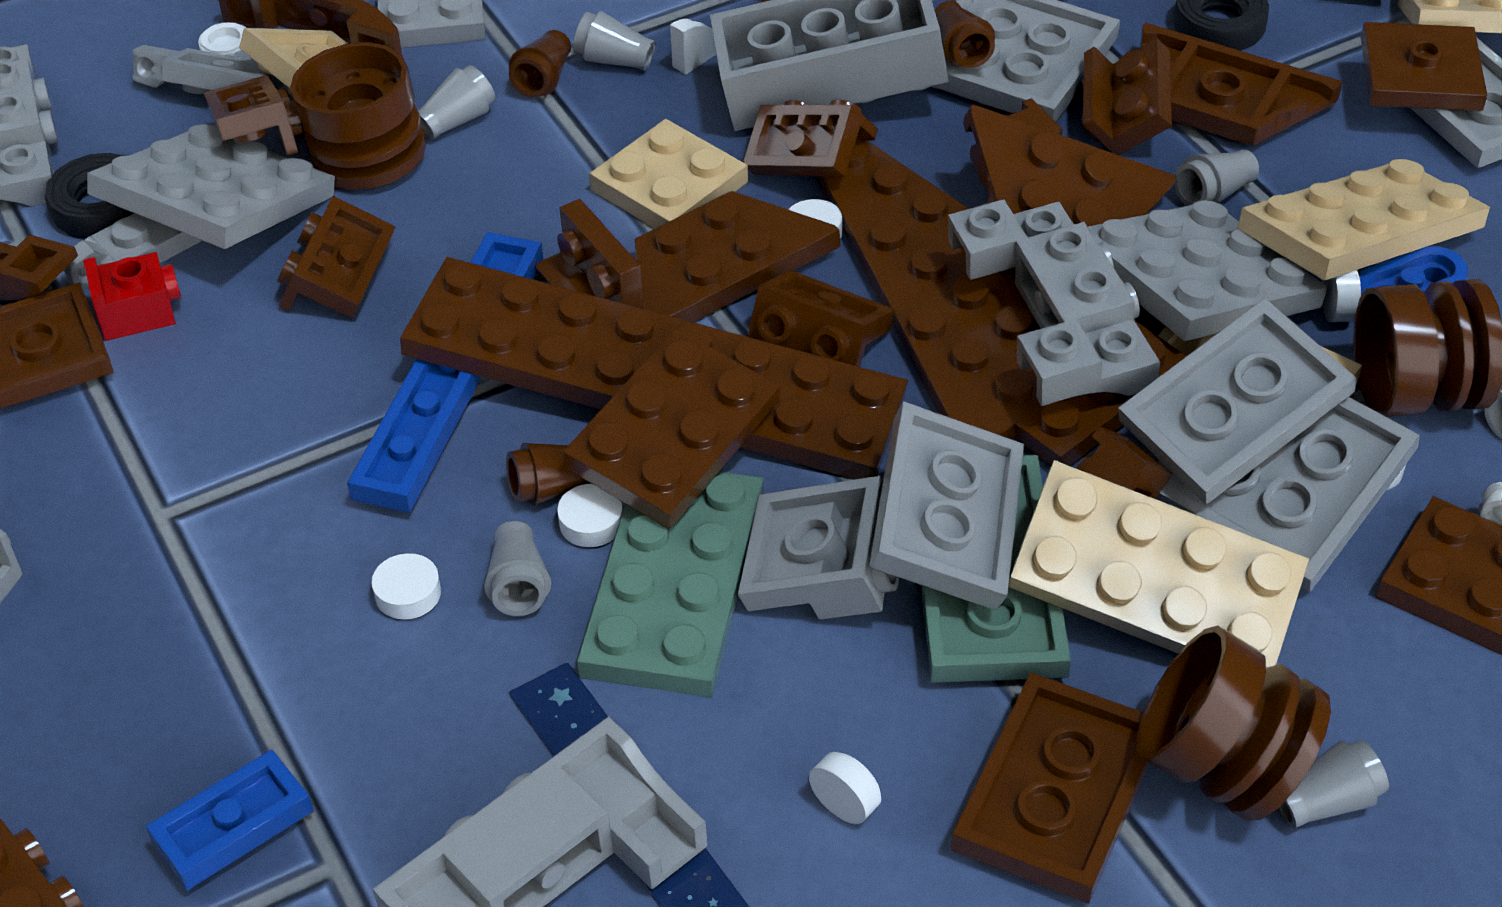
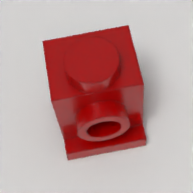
(132, 294)

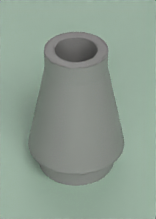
(611, 42)
(456, 101)
(1214, 175)
(516, 573)
(1337, 783)

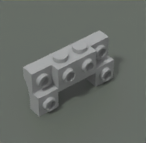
(24, 129)
(1071, 290)
(554, 830)

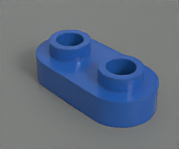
(1416, 267)

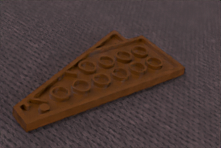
(958, 327)

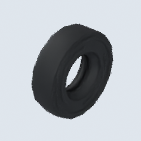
(1233, 32)
(68, 186)

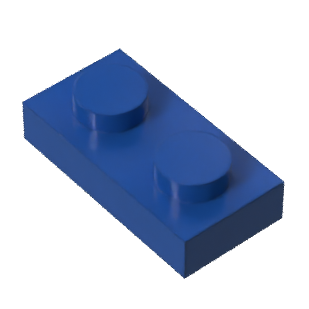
(229, 819)

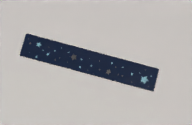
(562, 712)

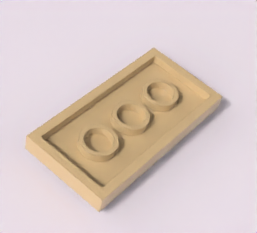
(1363, 218)
(1153, 566)

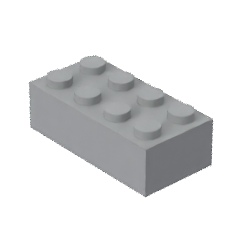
(825, 52)

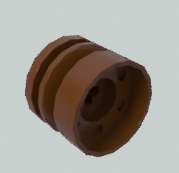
(359, 114)
(1428, 347)
(1234, 724)

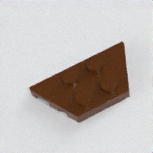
(1237, 91)
(1041, 167)
(725, 253)

